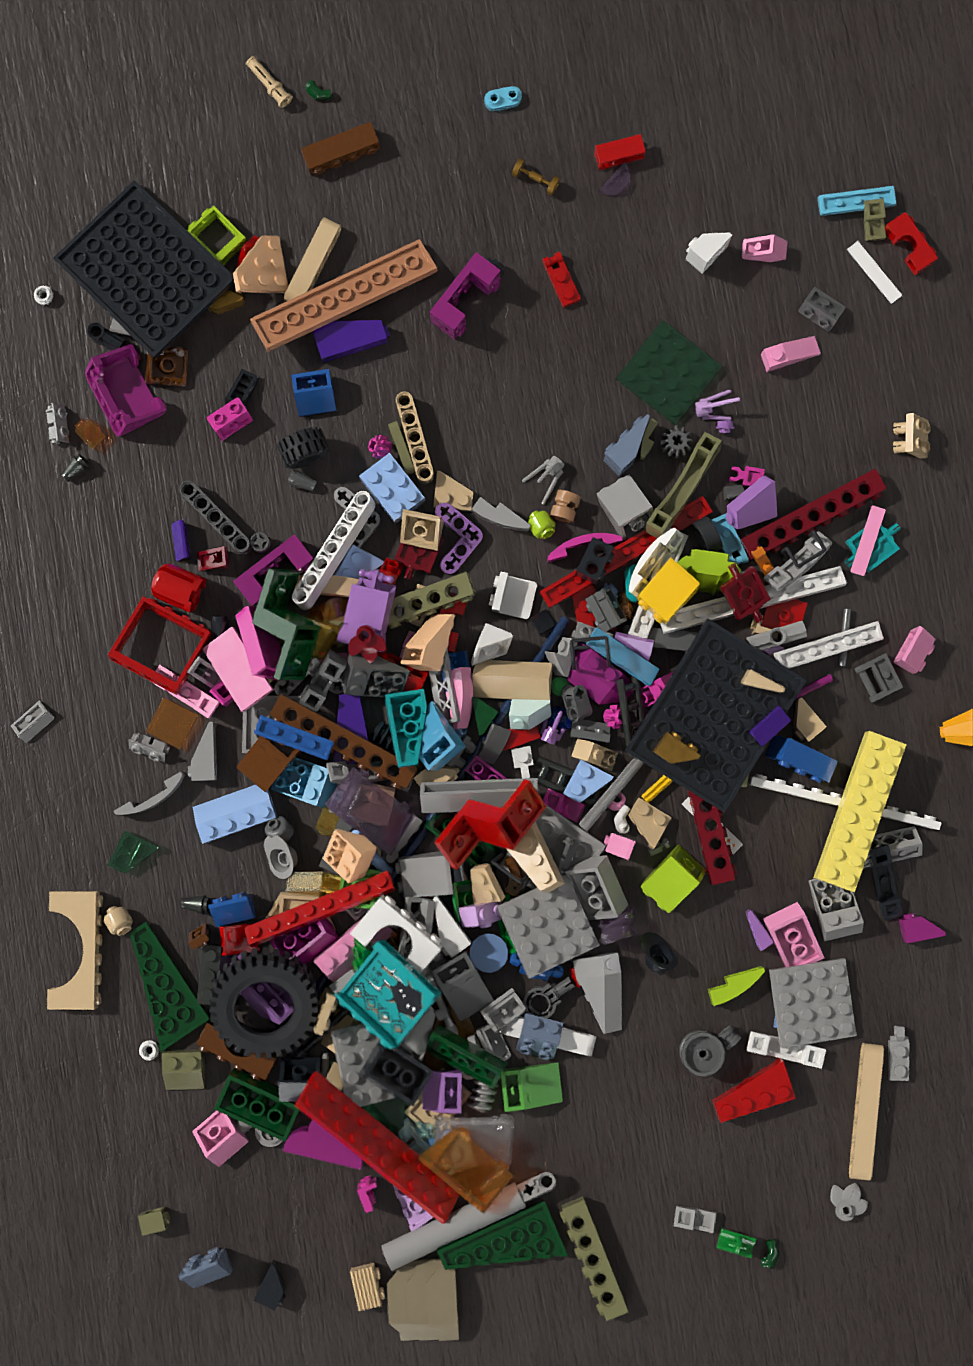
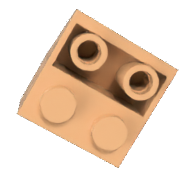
(349, 854)

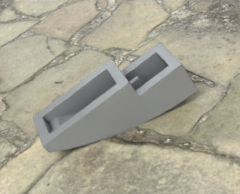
(499, 516)

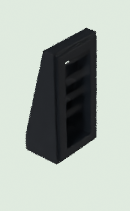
(235, 387)

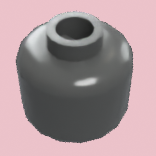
(279, 826)

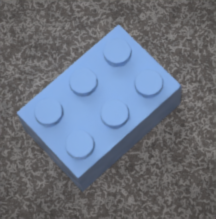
(392, 487)

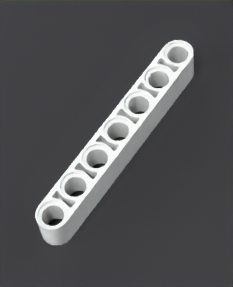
(333, 559)

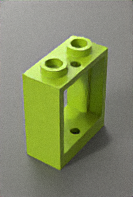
(231, 248)

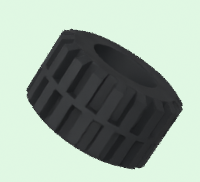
(303, 447)

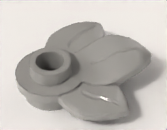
(847, 1198)

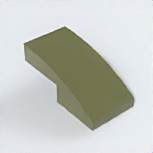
(874, 219)
(646, 443)

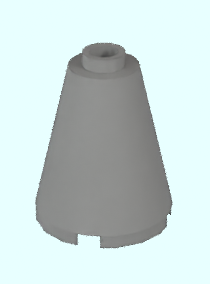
(417, 1039)

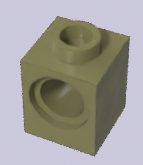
(154, 1220)

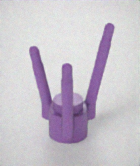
(551, 733)

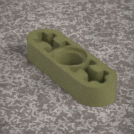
(401, 448)

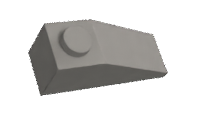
(204, 761)

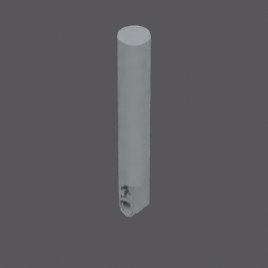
(461, 1223)

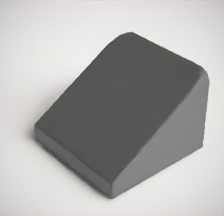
(732, 492)

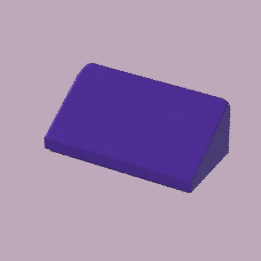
(180, 540)
(770, 726)

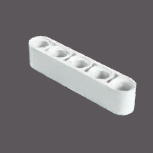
(570, 1039)

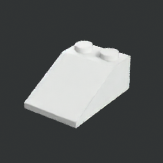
(450, 932)

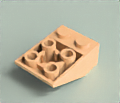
(428, 645)

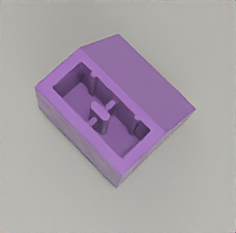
(443, 1092)

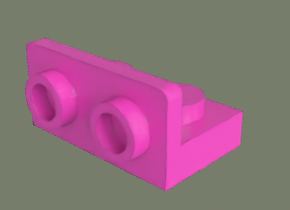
(229, 418)
(366, 1193)

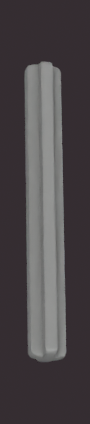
(610, 794)

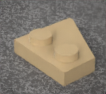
(452, 492)
(649, 821)
(485, 885)

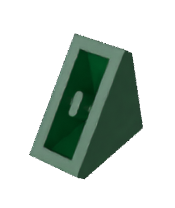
(484, 715)

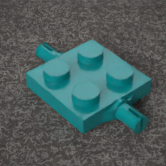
(882, 549)

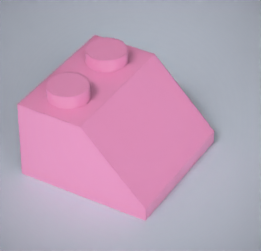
(915, 650)
(219, 1138)

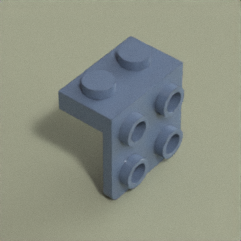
(539, 1037)

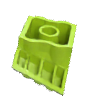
(708, 569)

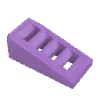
(760, 935)

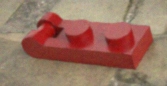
(561, 280)

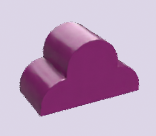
(319, 1144)

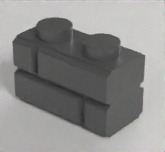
(605, 609)

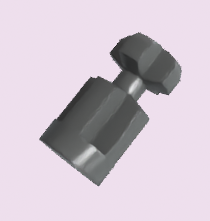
(658, 848)

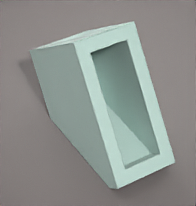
(528, 713)

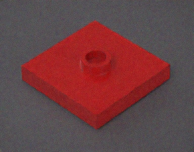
(783, 614)

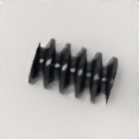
(384, 735)

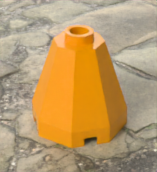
(959, 729)

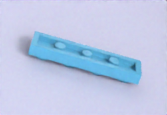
(854, 200)

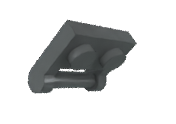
(884, 675)

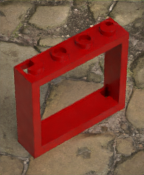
(143, 671)

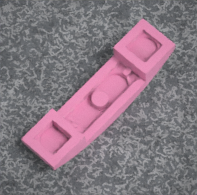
(191, 695)

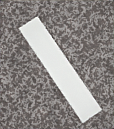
(874, 272)

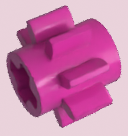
(380, 446)
(613, 717)

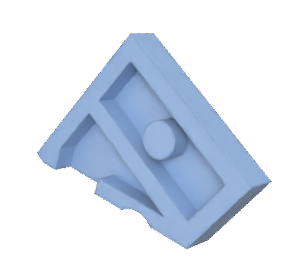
(355, 561)
(585, 782)

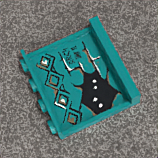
(388, 995)

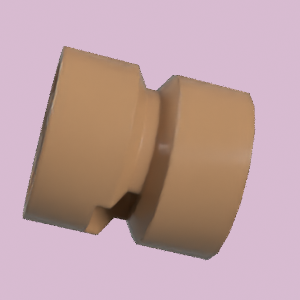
(565, 506)

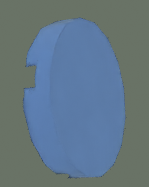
(488, 953)

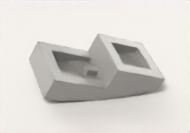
(695, 1218)

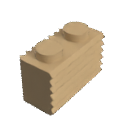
(367, 1287)

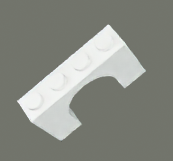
(387, 913)

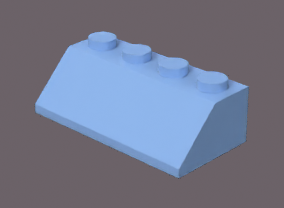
(233, 813)

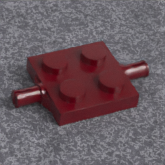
(416, 558)
(745, 593)

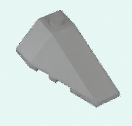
(602, 985)

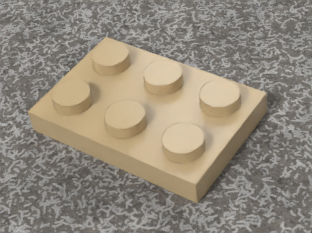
(325, 1006)

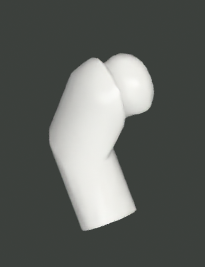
(620, 820)

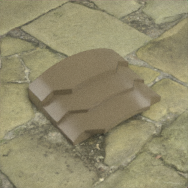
(423, 1301)

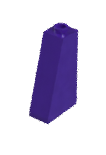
(349, 337)
(352, 719)

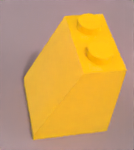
(668, 592)

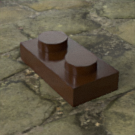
(199, 936)

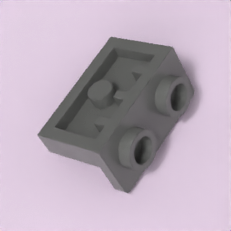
(821, 309)
(590, 731)

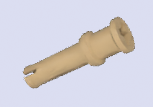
(274, 87)

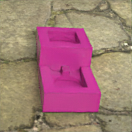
(564, 805)

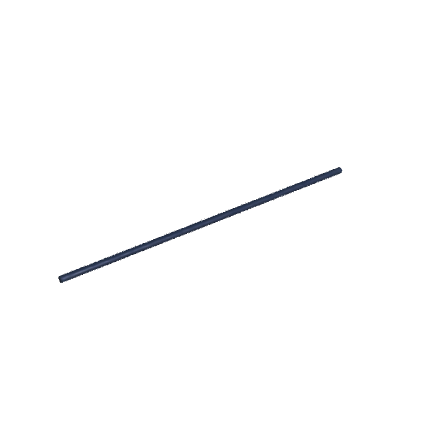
(499, 718)

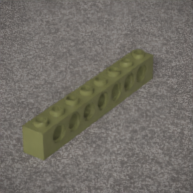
(465, 594)

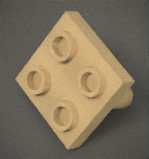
(916, 436)

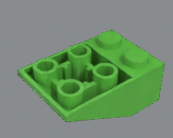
(531, 1086)

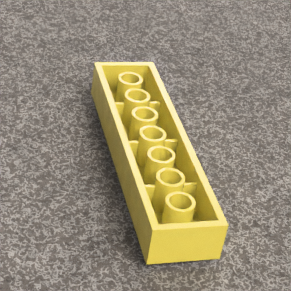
(859, 811)

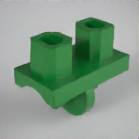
(736, 1242)

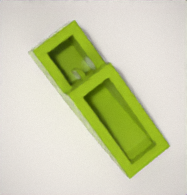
(735, 985)

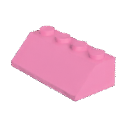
(339, 956)

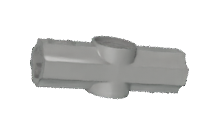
(788, 634)

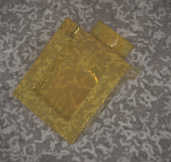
(327, 822)

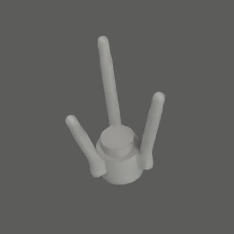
(553, 468)

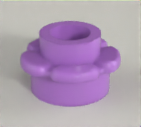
(725, 426)

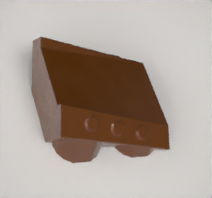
(168, 368)

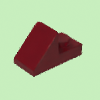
(213, 559)

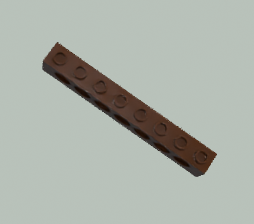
(403, 779)

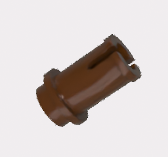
(514, 867)

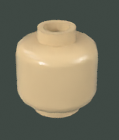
(118, 920)

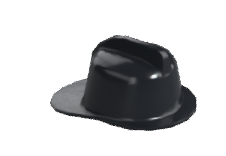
(658, 953)

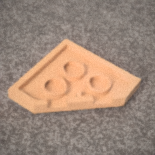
(262, 268)

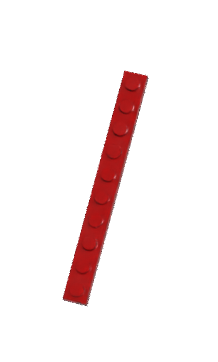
(623, 553)

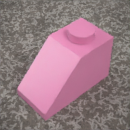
(765, 248)
(618, 845)

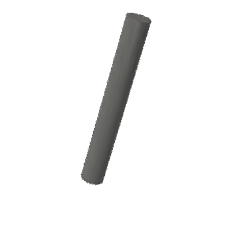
(845, 626)

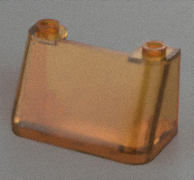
(467, 1168)

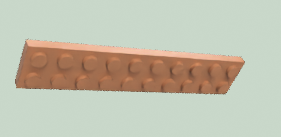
(343, 295)

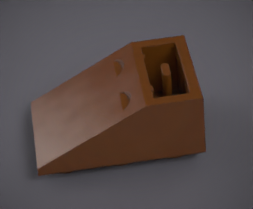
(266, 761)

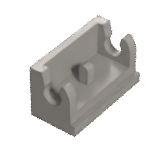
(503, 1010)
(493, 1042)

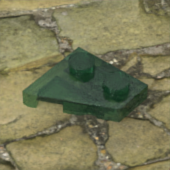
(130, 852)

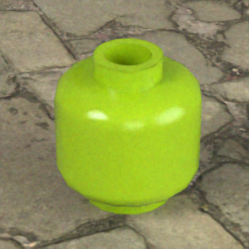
(541, 524)

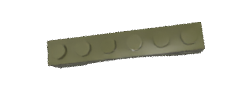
(677, 498)

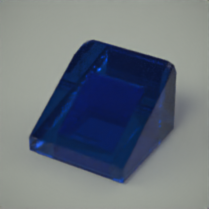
(564, 722)

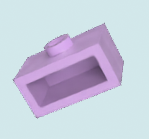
(479, 914)

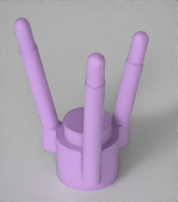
(704, 406)

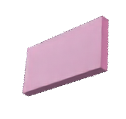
(232, 665)

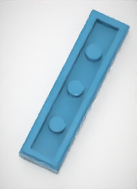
(624, 658)

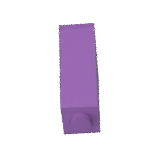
(754, 504)

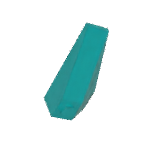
(406, 720)

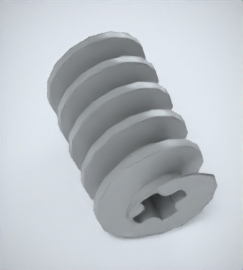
(482, 1097)

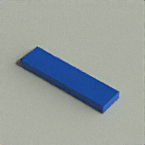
(293, 737)

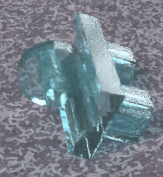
(409, 1131)

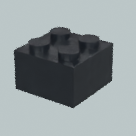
(295, 1074)

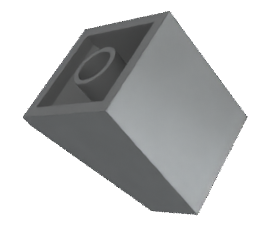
(625, 507)
(424, 875)

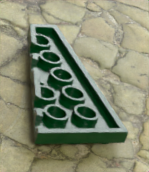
(166, 990)
(512, 1239)

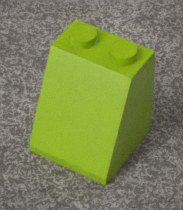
(673, 879)

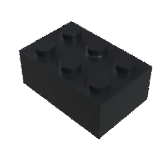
(396, 1073)

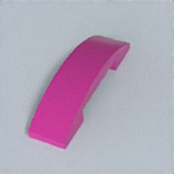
(560, 552)

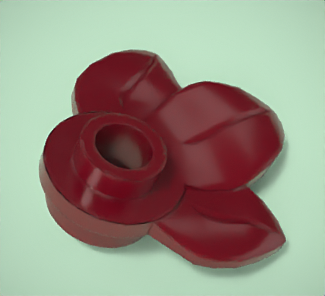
(367, 646)

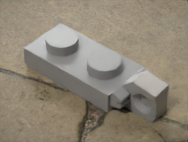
(898, 1055)

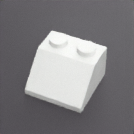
(706, 249)

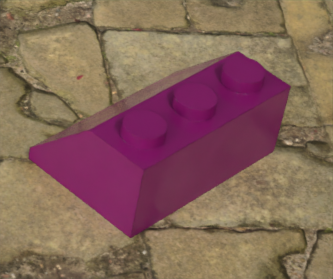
(307, 941)

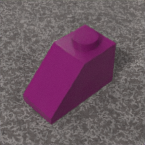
(918, 928)

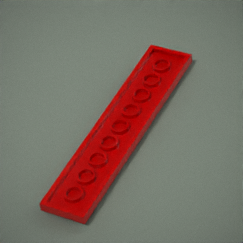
(376, 1146)

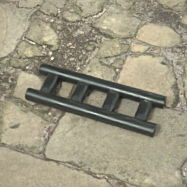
(626, 707)
(564, 772)

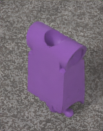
(369, 605)

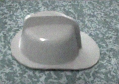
(280, 856)

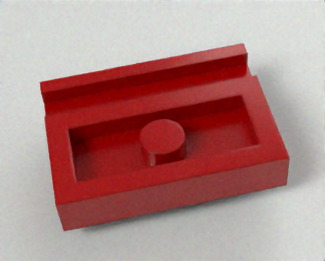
(235, 940)

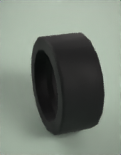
(707, 535)

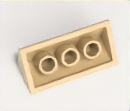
(512, 680)

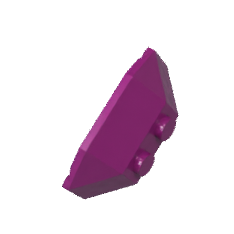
(596, 676)

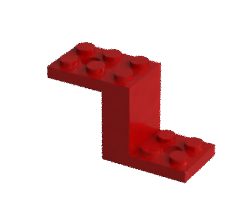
(490, 824)

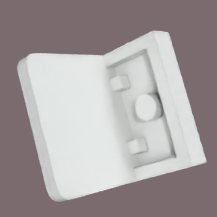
(513, 596)

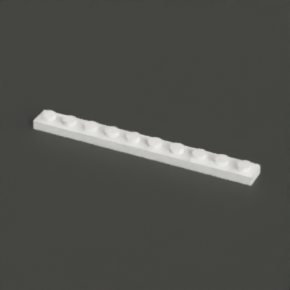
(720, 608)
(834, 799)

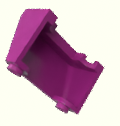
(122, 390)

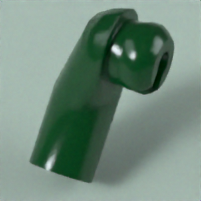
(315, 92)
(771, 1259)

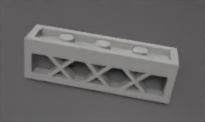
(439, 694)
(901, 848)
(424, 915)

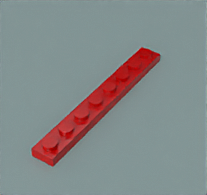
(319, 908)

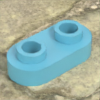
(503, 100)

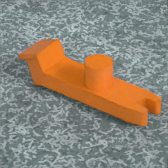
(762, 560)

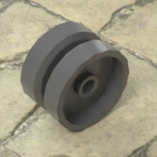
(701, 1064)

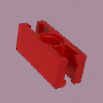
(619, 151)

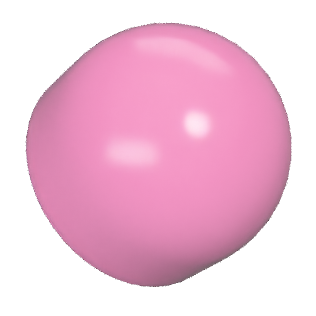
(615, 806)

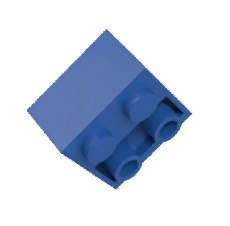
(314, 392)
(232, 910)

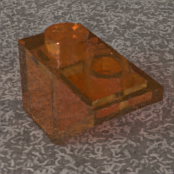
(330, 609)

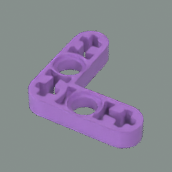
(463, 540)

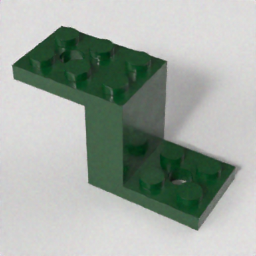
(297, 631)

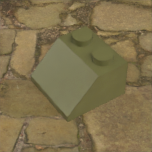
(183, 1069)

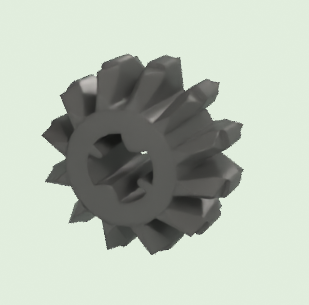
(669, 442)

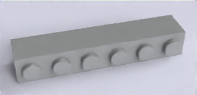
(453, 795)

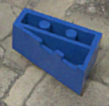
(801, 758)

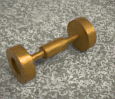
(535, 176)

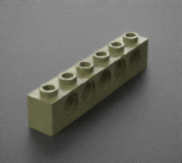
(616, 1305)

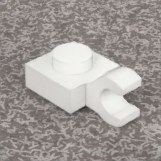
(522, 759)

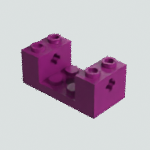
(478, 272)
(291, 549)

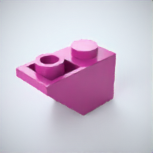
(651, 692)

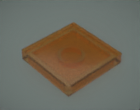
(171, 723)

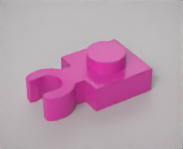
(749, 475)

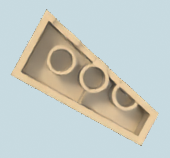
(537, 860)

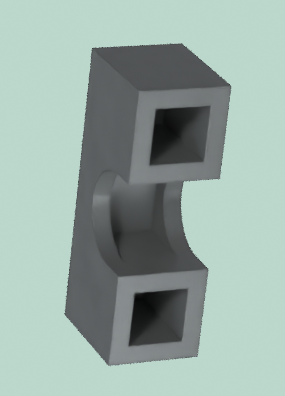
(319, 684)

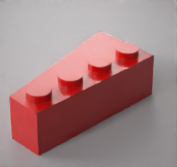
(755, 1093)

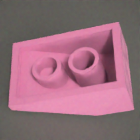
(793, 936)

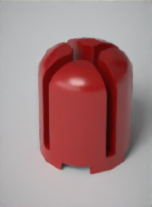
(177, 587)

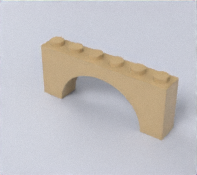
(84, 912)

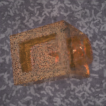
(89, 432)

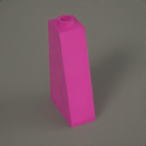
(260, 646)

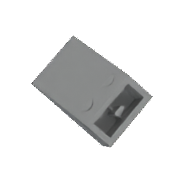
(835, 910)

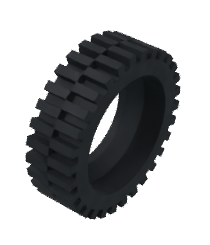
(264, 968)

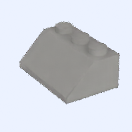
(597, 888)

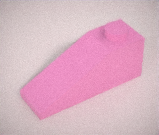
(789, 353)

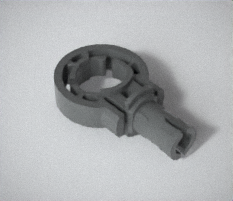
(557, 991)

